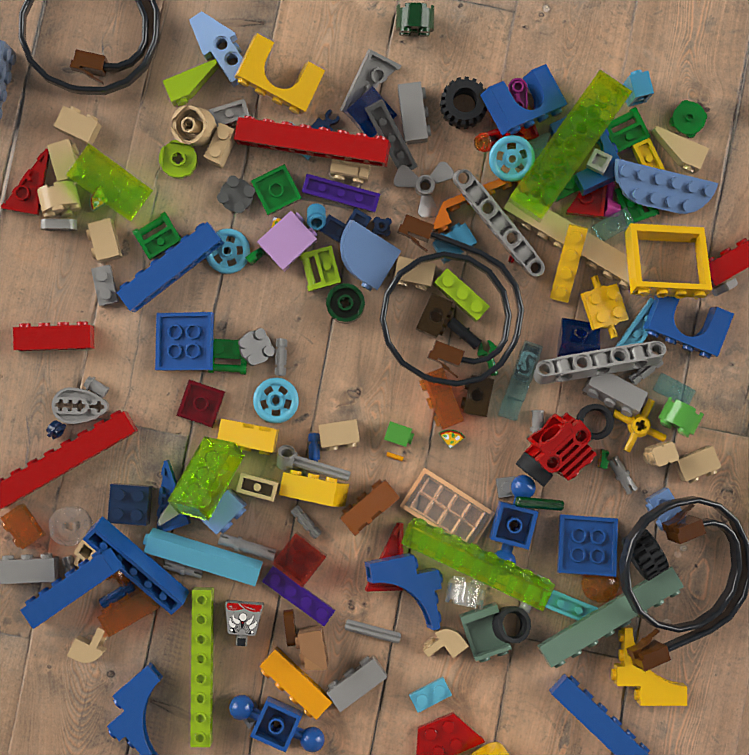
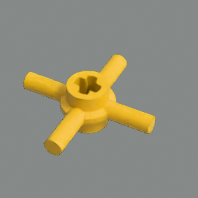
(645, 422)

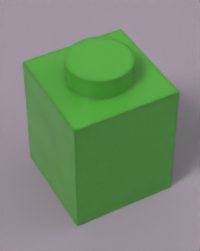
(399, 434)

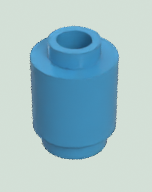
(316, 216)

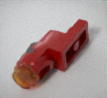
(484, 141)

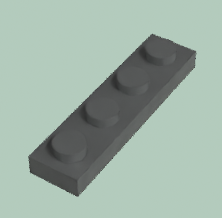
(386, 127)

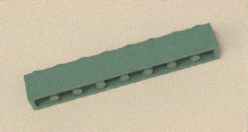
(607, 618)

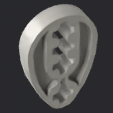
(76, 395)

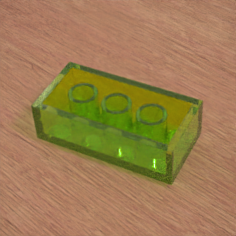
(108, 182)
(206, 478)

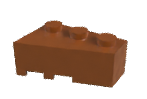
(369, 506)

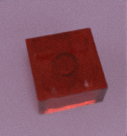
(299, 559)

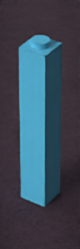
(202, 556)

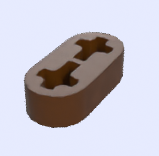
(290, 627)

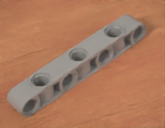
(499, 223)
(599, 362)

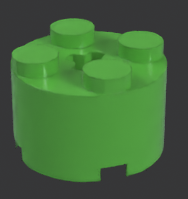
(680, 416)

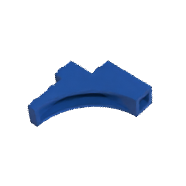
(419, 584)
(133, 700)

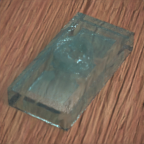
(613, 224)
(672, 388)

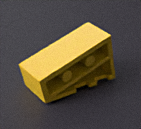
(249, 436)
(314, 489)

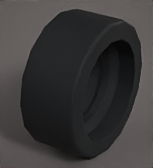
(606, 412)
(534, 469)
(525, 624)

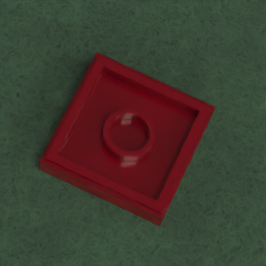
(201, 403)

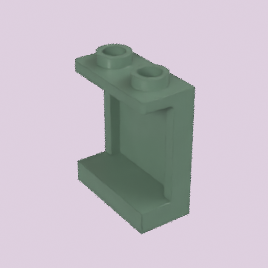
(480, 633)

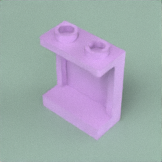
(287, 240)

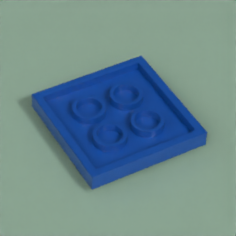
(184, 341)
(587, 545)

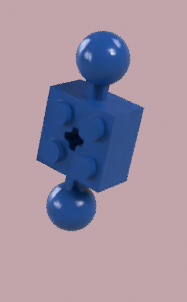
(525, 518)
(279, 737)

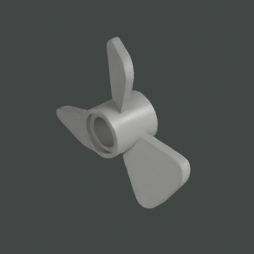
(407, 178)

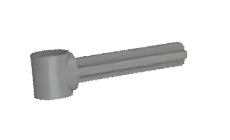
(288, 458)

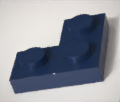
(335, 228)

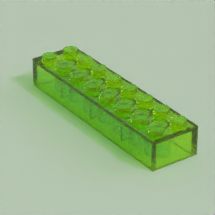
(570, 146)

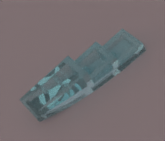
(520, 380)

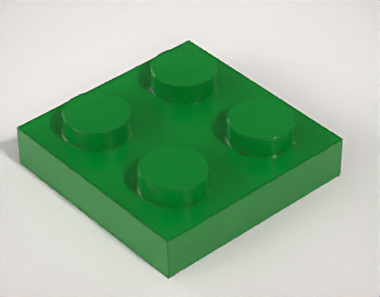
(276, 189)

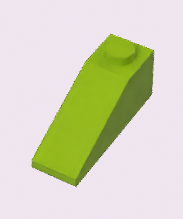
(186, 84)

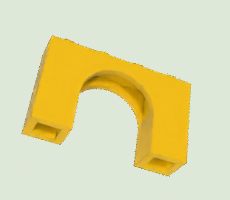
(252, 74)

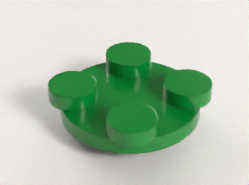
(688, 118)

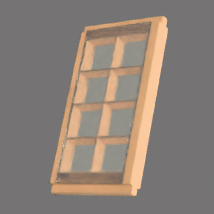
(446, 507)

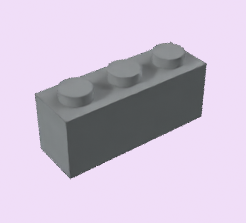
(413, 113)
(616, 393)
(29, 569)
(356, 682)

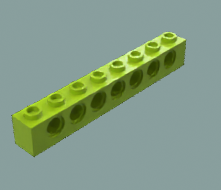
(202, 666)

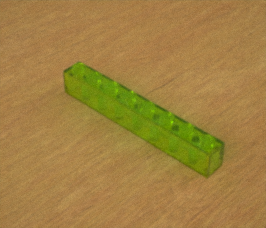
(478, 563)

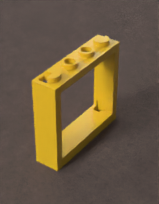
(672, 234)

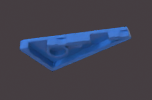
(168, 484)

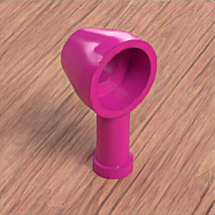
(610, 205)

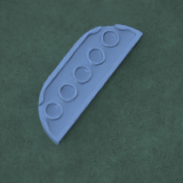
(662, 188)

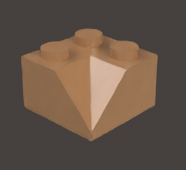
(312, 647)

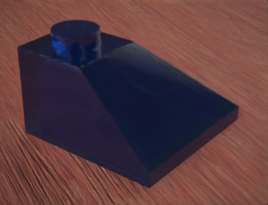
(359, 116)
(577, 337)

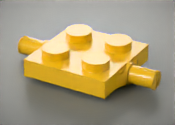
(604, 306)

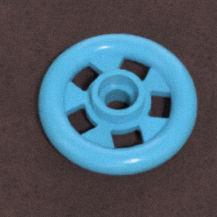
(501, 145)
(240, 240)
(260, 395)

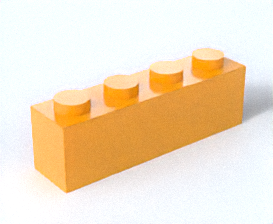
(296, 683)

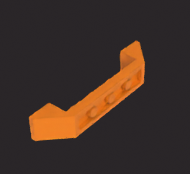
(443, 220)

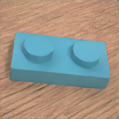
(430, 694)

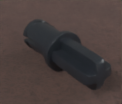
(464, 333)

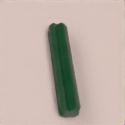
(539, 503)

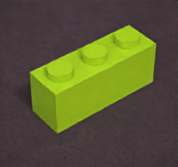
(461, 295)

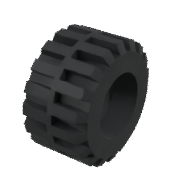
(452, 114)
(648, 556)

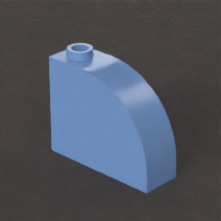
(366, 255)

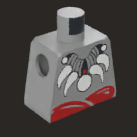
(243, 619)

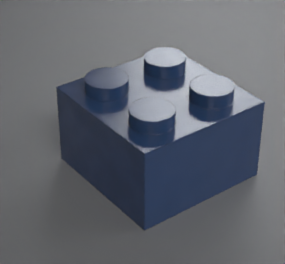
(130, 504)

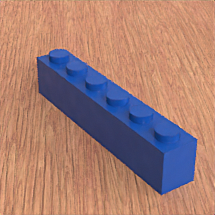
(170, 267)
(138, 566)
(72, 587)
(595, 719)

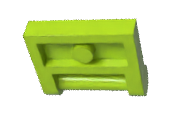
(326, 266)

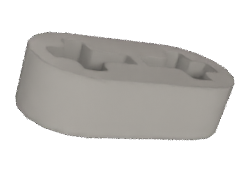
(59, 224)

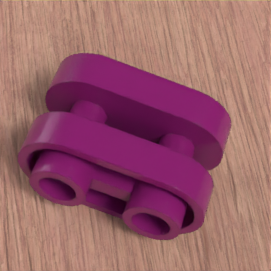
(518, 90)

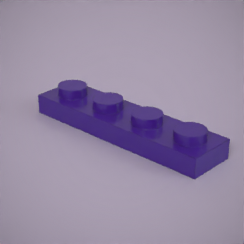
(340, 193)
(298, 596)

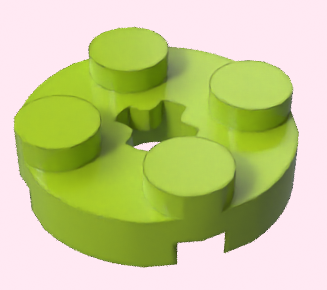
(180, 170)

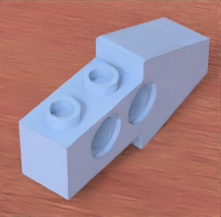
(211, 34)

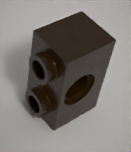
(435, 304)
(479, 407)

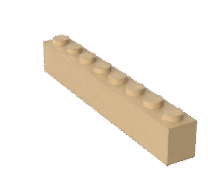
(595, 251)

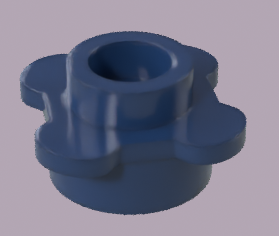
(382, 231)
(55, 429)

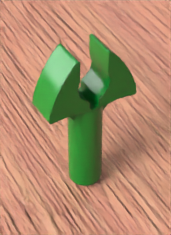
(481, 351)

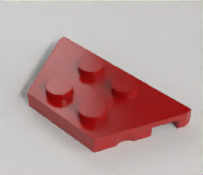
(446, 736)

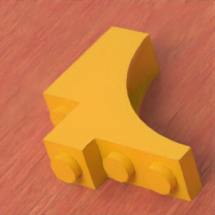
(651, 688)

